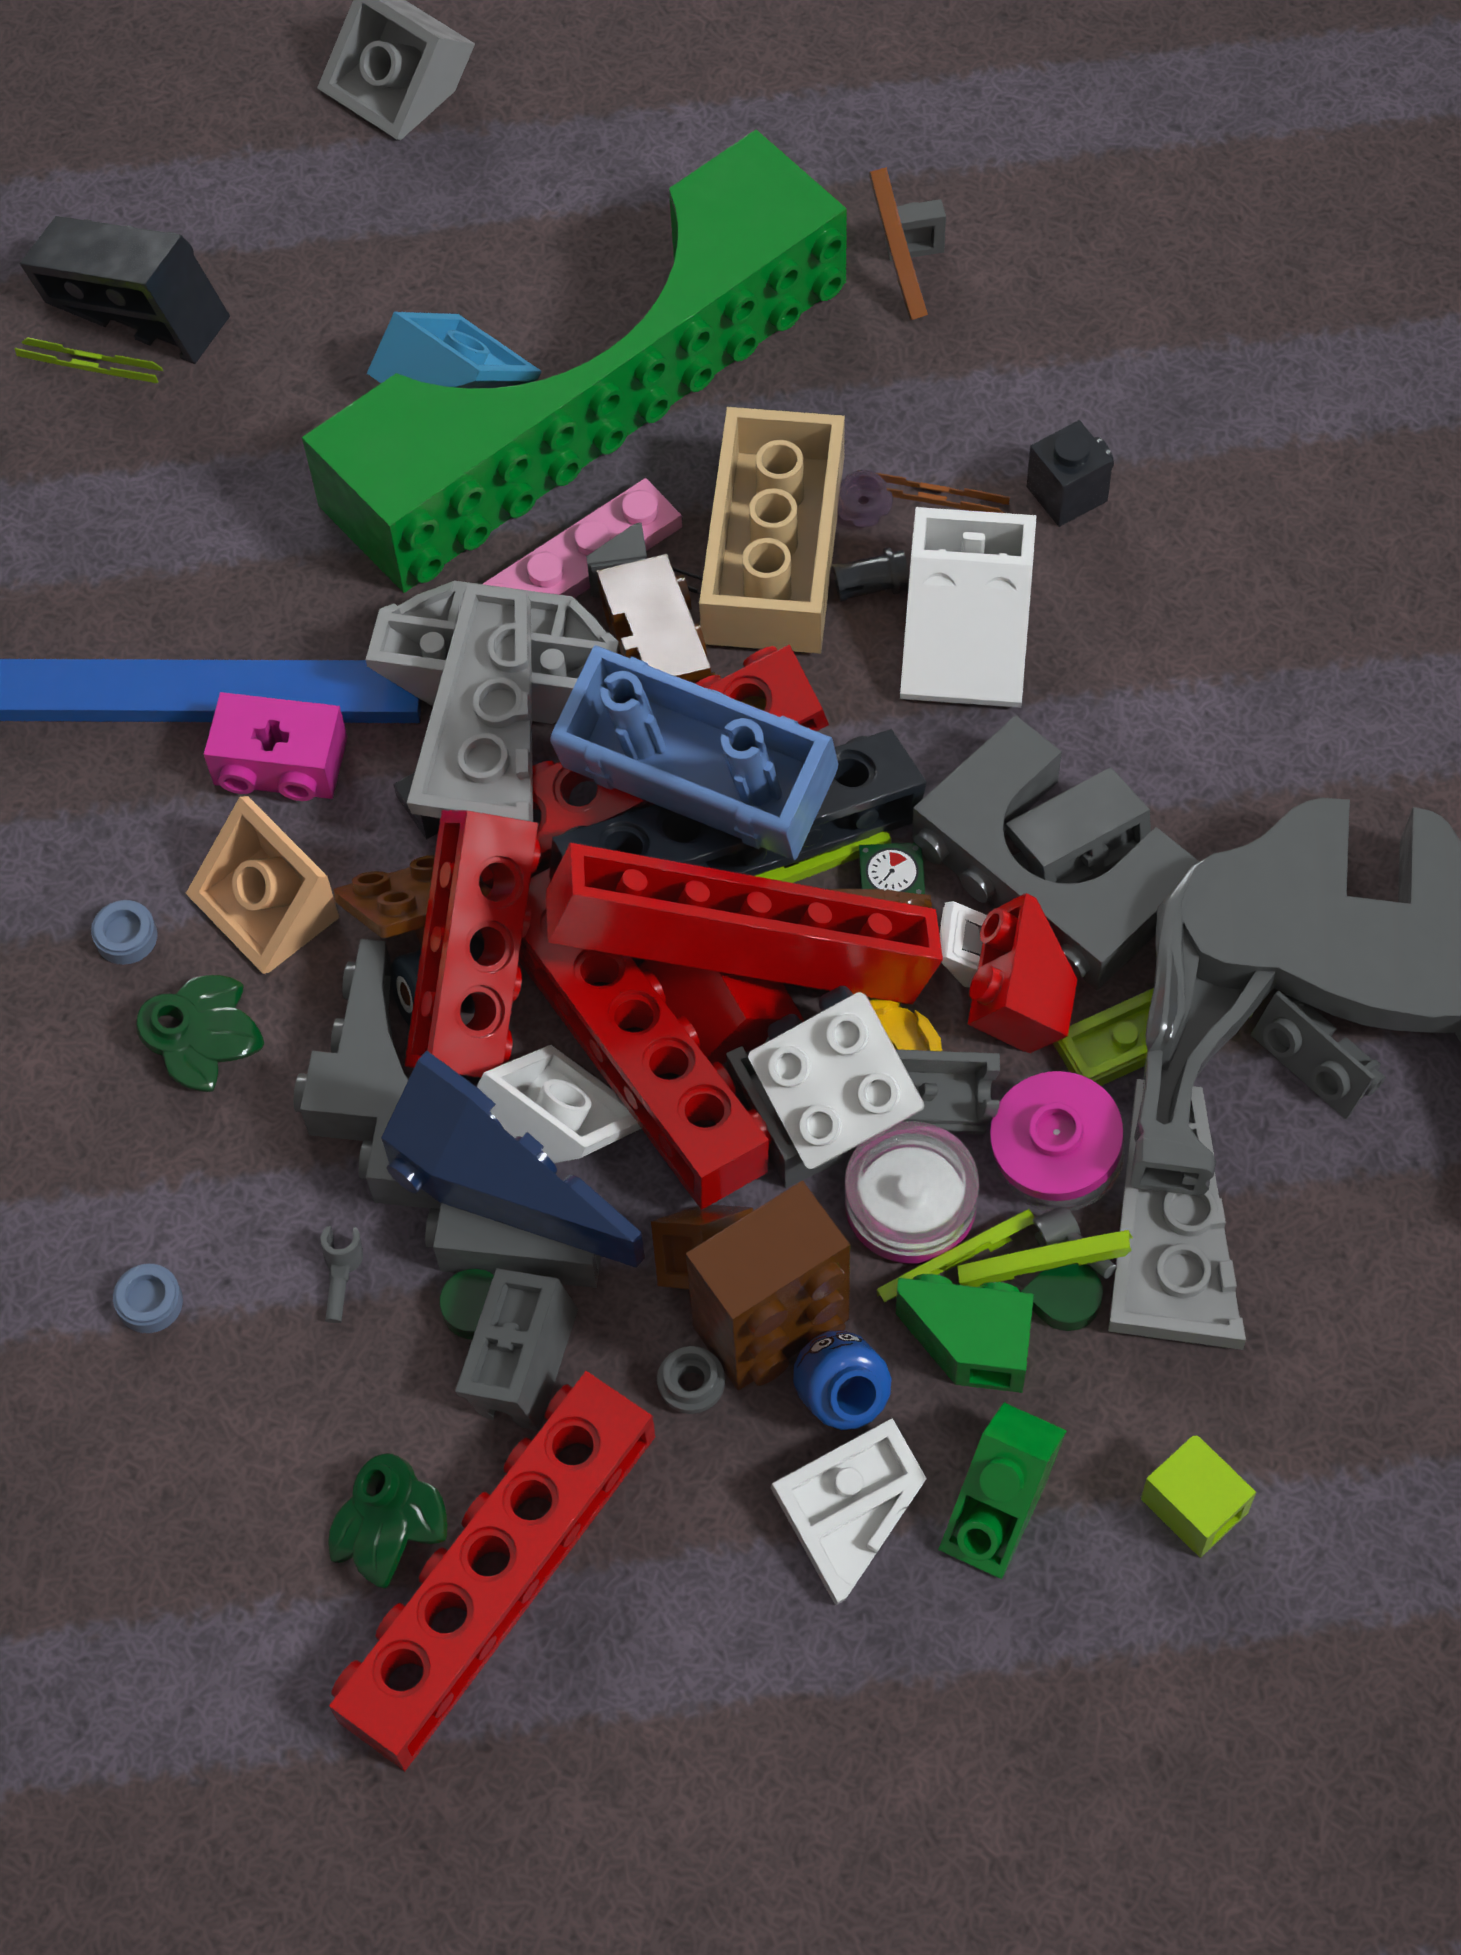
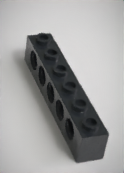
(868, 795)

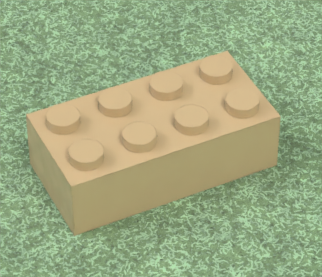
(772, 530)

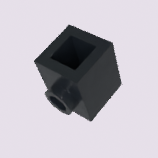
(1070, 472)

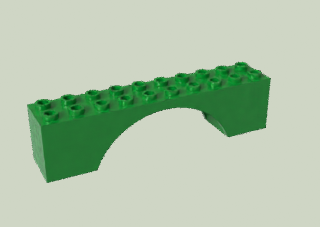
(437, 468)

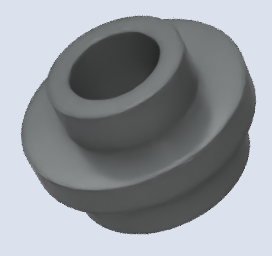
(691, 1360)

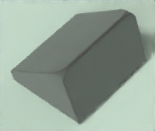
(622, 549)

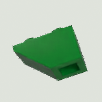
(970, 1331)
(1002, 1489)

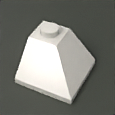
(556, 1104)

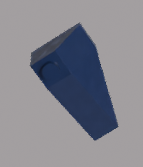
(465, 1158)

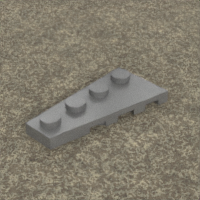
(482, 714)
(1179, 1266)

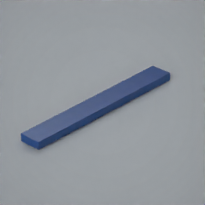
(191, 688)

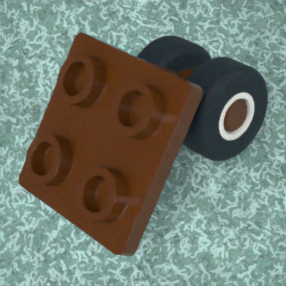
(396, 905)

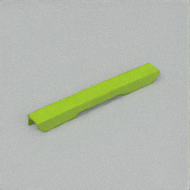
(89, 366)
(824, 861)
(990, 1239)
(1047, 1257)

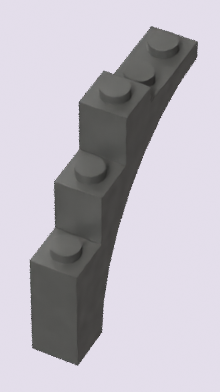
(353, 1098)

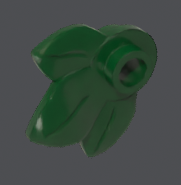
(208, 1030)
(378, 1524)

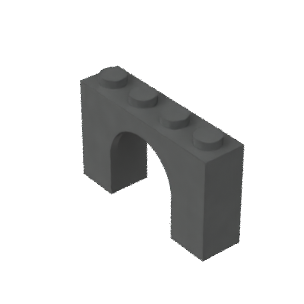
(965, 828)

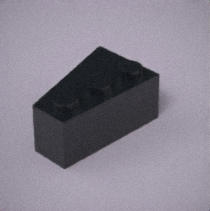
(130, 278)

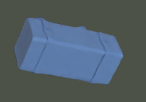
(695, 752)

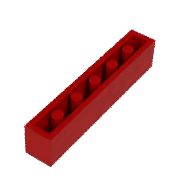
(741, 924)

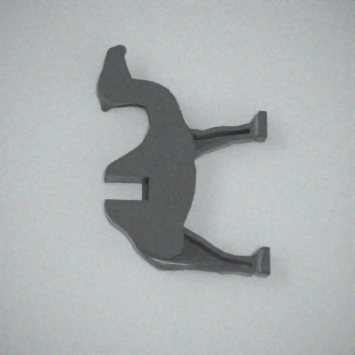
(1285, 923)

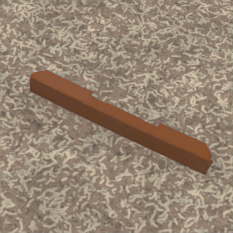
(897, 243)
(941, 500)

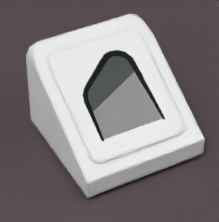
(961, 940)

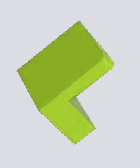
(1197, 1495)

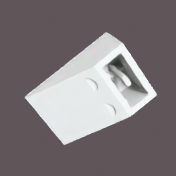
(968, 607)

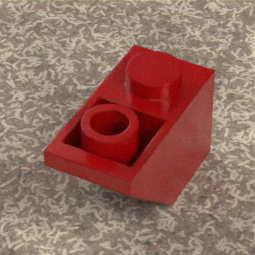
(1022, 978)

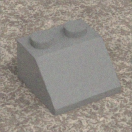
(394, 64)

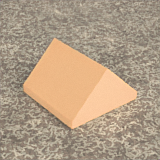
(262, 888)

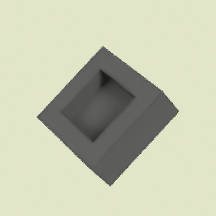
(923, 227)

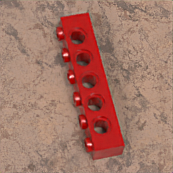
(765, 674)
(705, 1160)
(404, 1721)

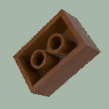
(770, 1285)

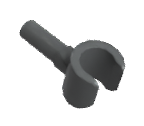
(1060, 1227)
(340, 1263)

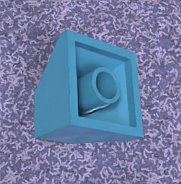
(447, 353)

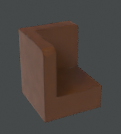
(682, 1232)

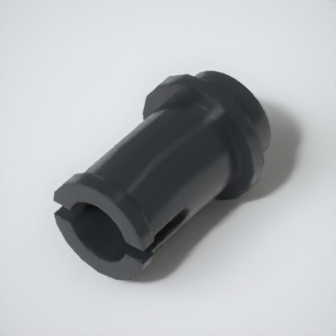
(871, 575)

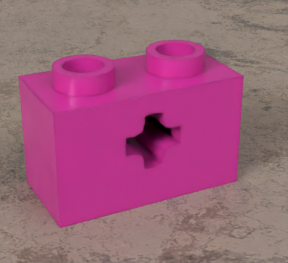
(275, 746)

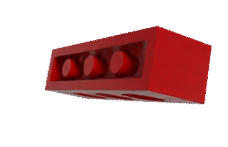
(454, 913)

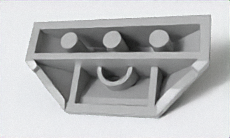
(415, 637)

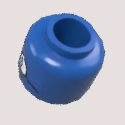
(842, 1379)

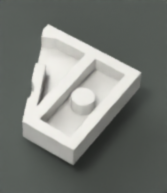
(850, 1503)

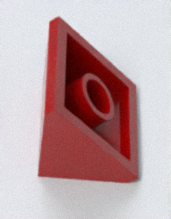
(723, 1006)

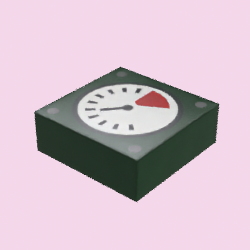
(892, 867)

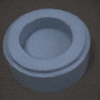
(124, 932)
(147, 1298)

